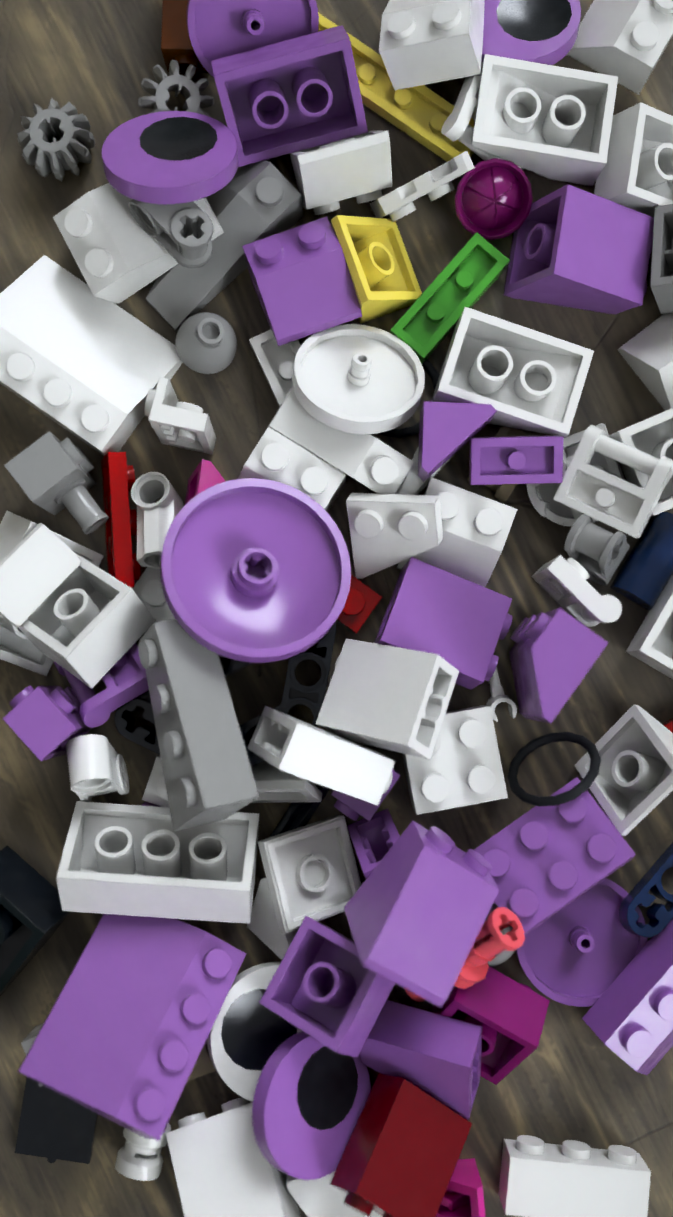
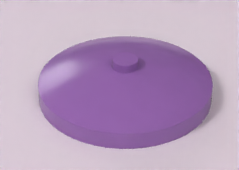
(255, 570)

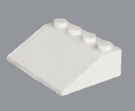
(79, 356)

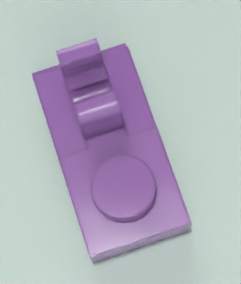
(516, 460)

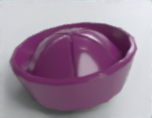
(493, 199)

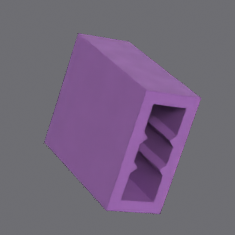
(447, 618)

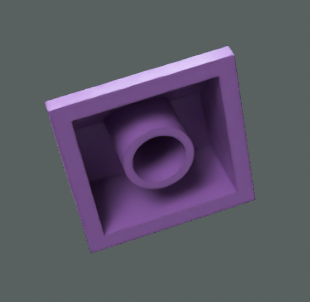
(302, 281)

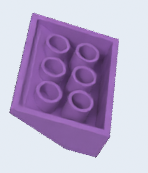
(134, 1019)

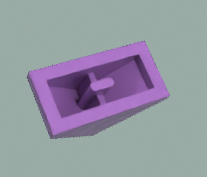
(446, 429)

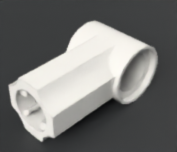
(152, 517)

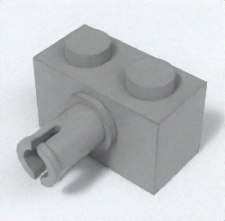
(58, 477)

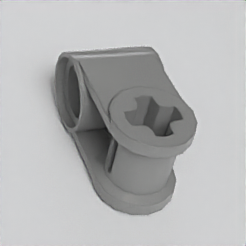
(179, 228)
(596, 549)

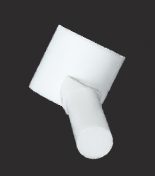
(498, 696)

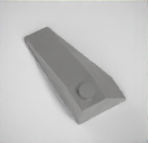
(248, 209)

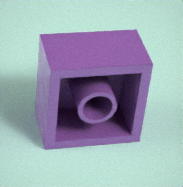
(327, 989)

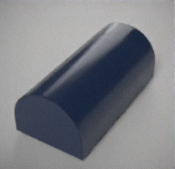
(648, 564)

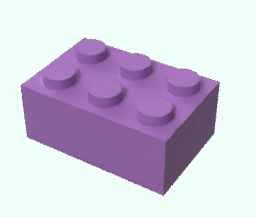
(291, 95)
(553, 857)

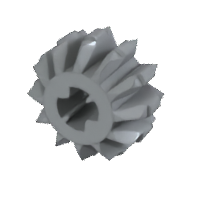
(176, 83)
(52, 125)

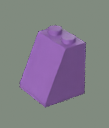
(581, 253)
(422, 912)

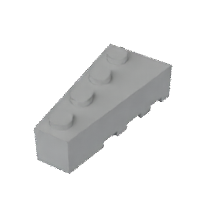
(195, 728)

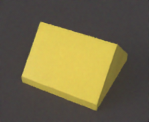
(377, 264)

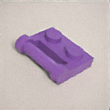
(123, 683)

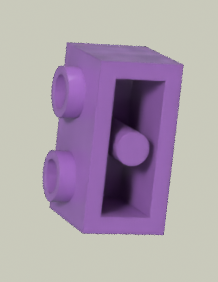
(46, 719)

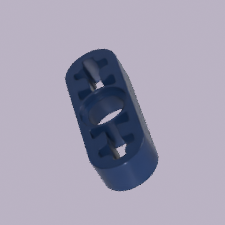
(639, 896)

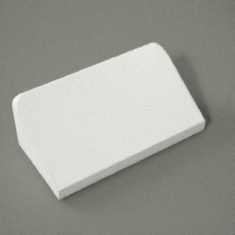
(33, 573)

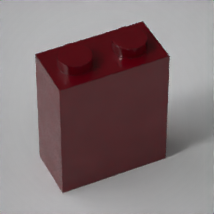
(400, 1152)

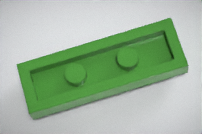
(453, 289)

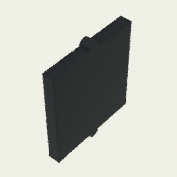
(54, 1126)

